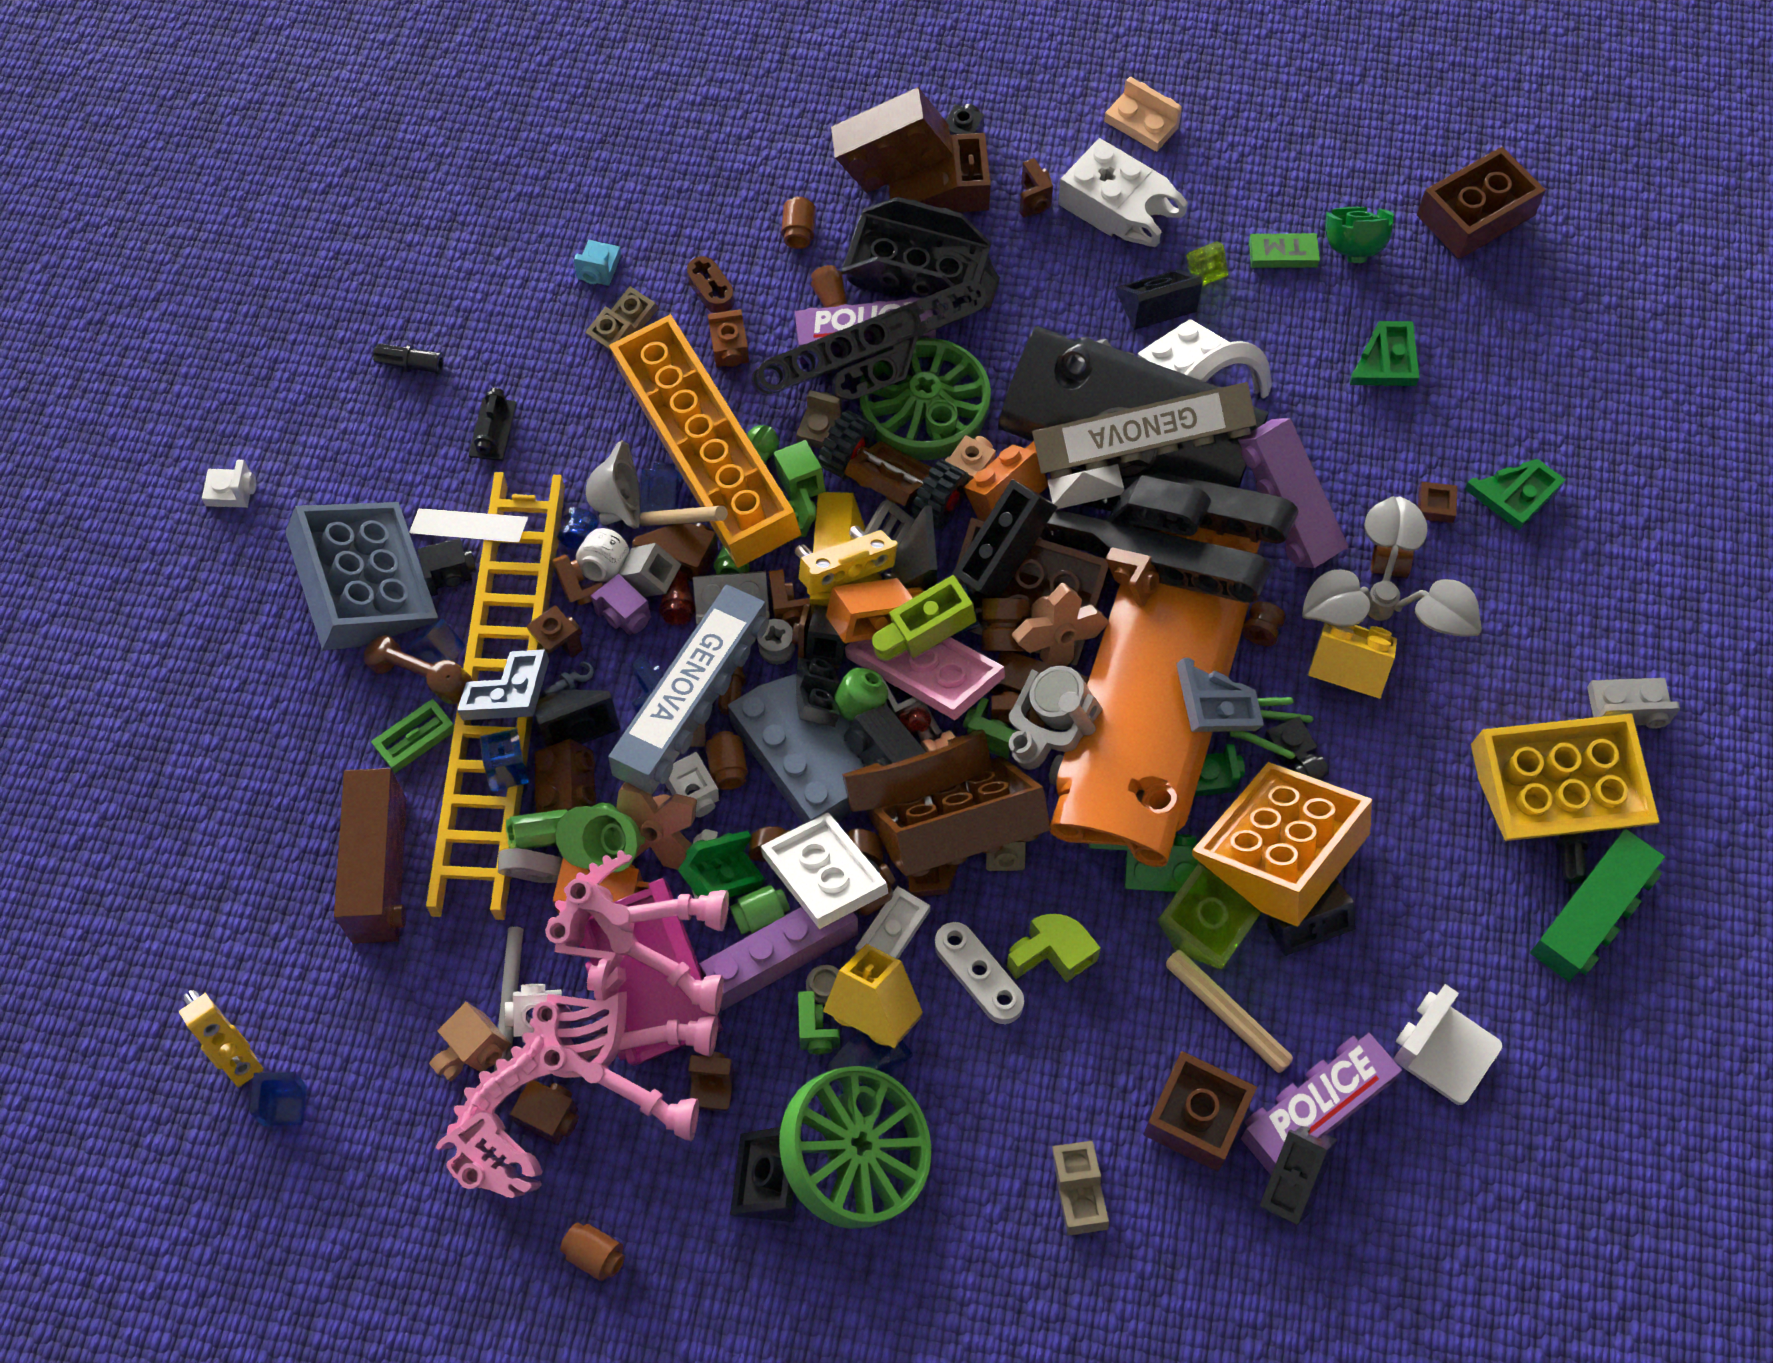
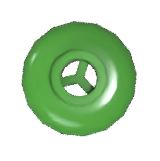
(860, 692)

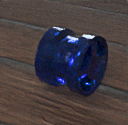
(577, 527)

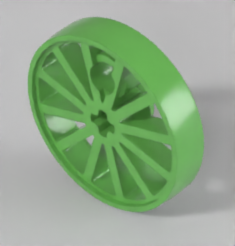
(930, 398)
(855, 1146)

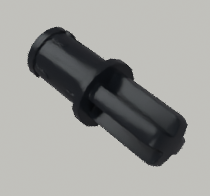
(409, 358)
(1572, 857)

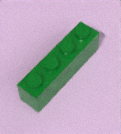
(1597, 906)

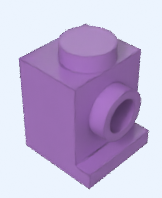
(621, 605)

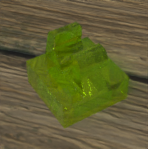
(1208, 262)

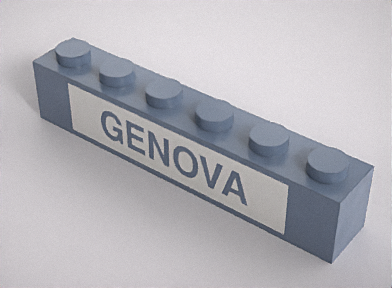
(688, 690)

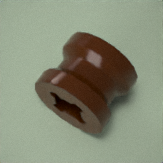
(1263, 623)

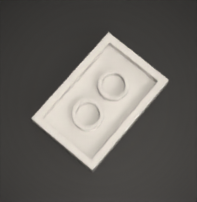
(824, 870)

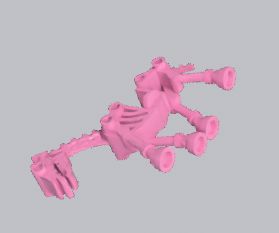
(551, 1047)

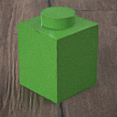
(799, 469)

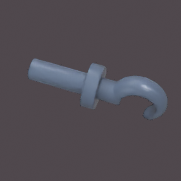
(567, 680)

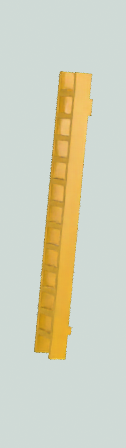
(473, 664)

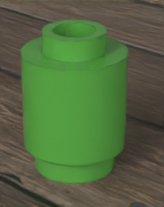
(759, 909)

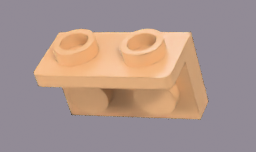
(1144, 114)

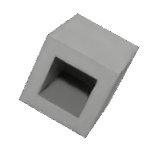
(649, 569)

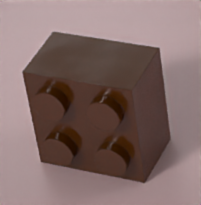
(1200, 1111)

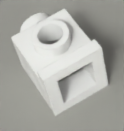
(692, 775)

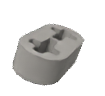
(529, 865)

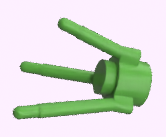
(1272, 701)

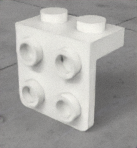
(1446, 1048)

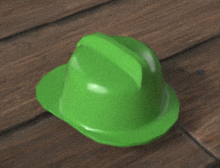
(593, 832)

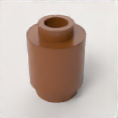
(798, 222)
(726, 760)
(592, 1251)

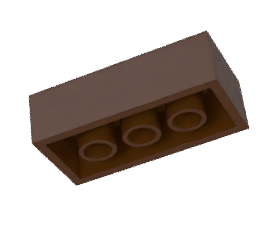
(371, 857)

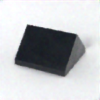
(1160, 297)
(760, 1180)

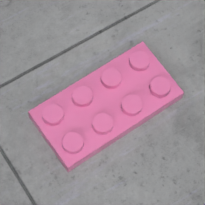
(944, 677)

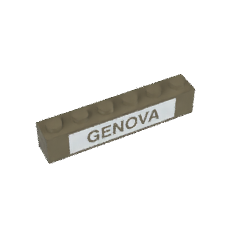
(1145, 428)

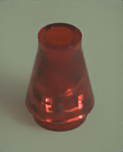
(677, 603)

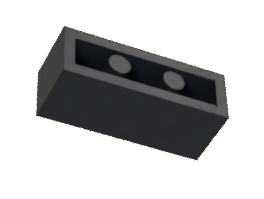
(1005, 539)

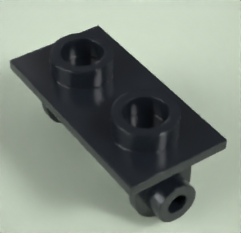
(493, 426)

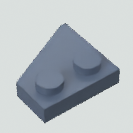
(1216, 701)

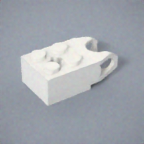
(1119, 194)

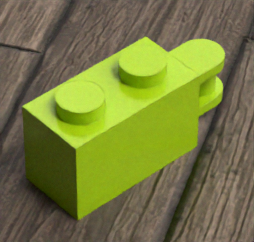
(925, 621)

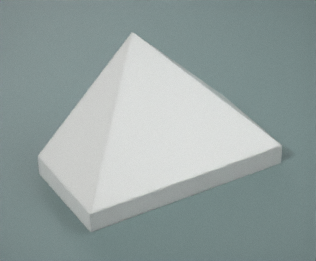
(1086, 486)

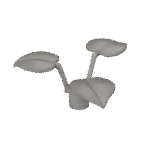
(1341, 602)

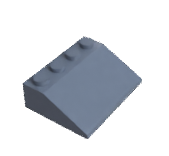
(358, 572)
(796, 754)

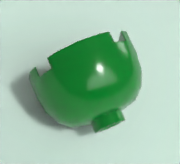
(1358, 232)

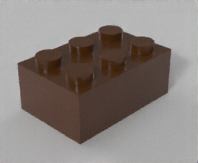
(892, 140)
(1480, 202)

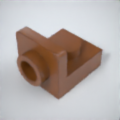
(1134, 571)
(570, 576)
(783, 600)

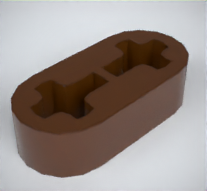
(705, 288)

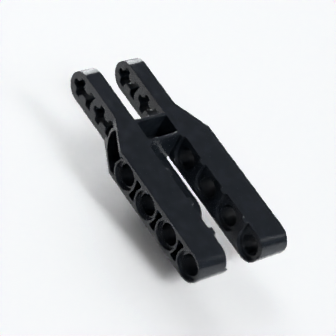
(892, 330)
(1180, 508)

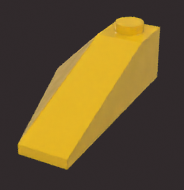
(834, 519)

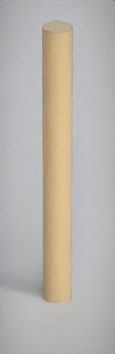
(681, 516)

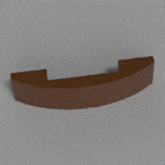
(918, 776)

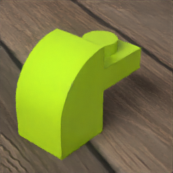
(1058, 939)

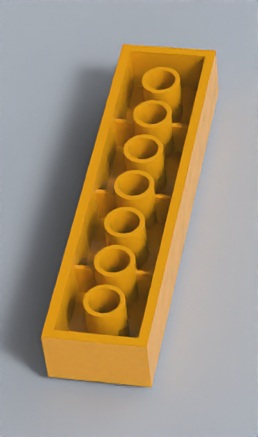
(705, 440)

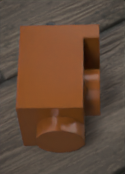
(728, 338)

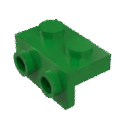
(721, 866)

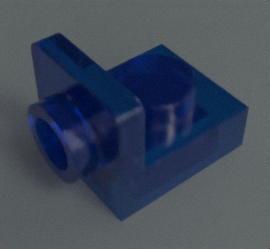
(660, 488)

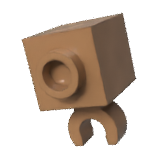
(471, 1040)

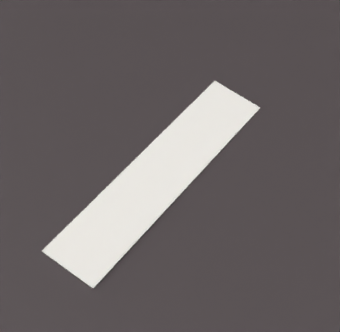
(468, 525)

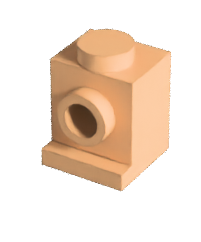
(972, 455)

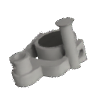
(1062, 703)

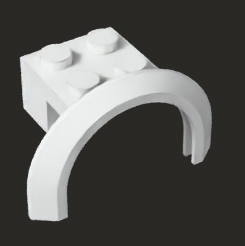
(1202, 353)

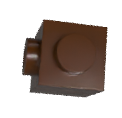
(546, 1111)

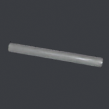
(510, 982)

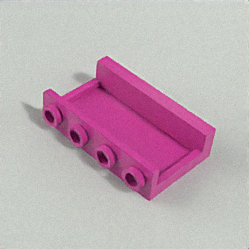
(649, 995)

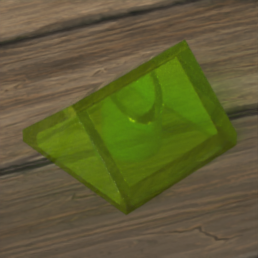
(1207, 918)

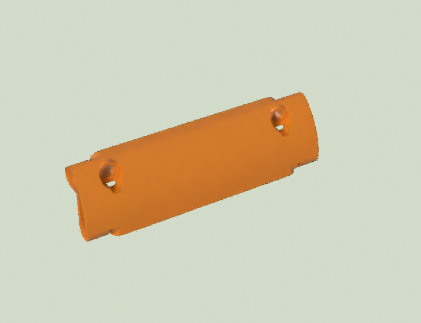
(1144, 723)

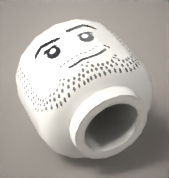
(602, 555)

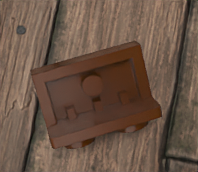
(564, 777)

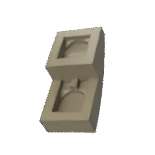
(1080, 1188)

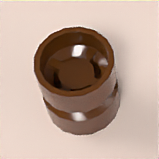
(1002, 619)

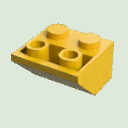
(1354, 658)
(874, 997)

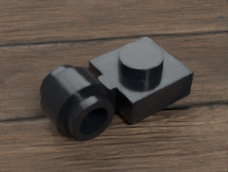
(1296, 738)

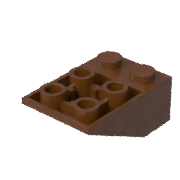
(954, 182)

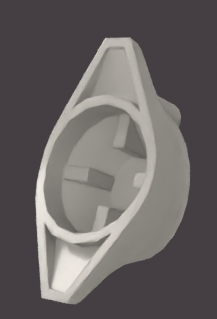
(615, 488)

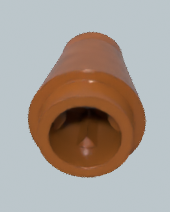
(829, 286)

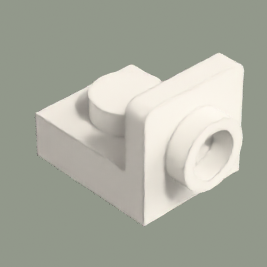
(229, 487)

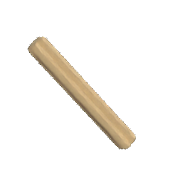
(1229, 1011)

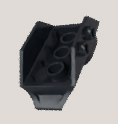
(918, 251)

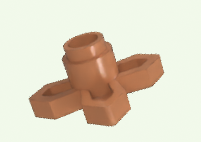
(1058, 623)
(659, 821)

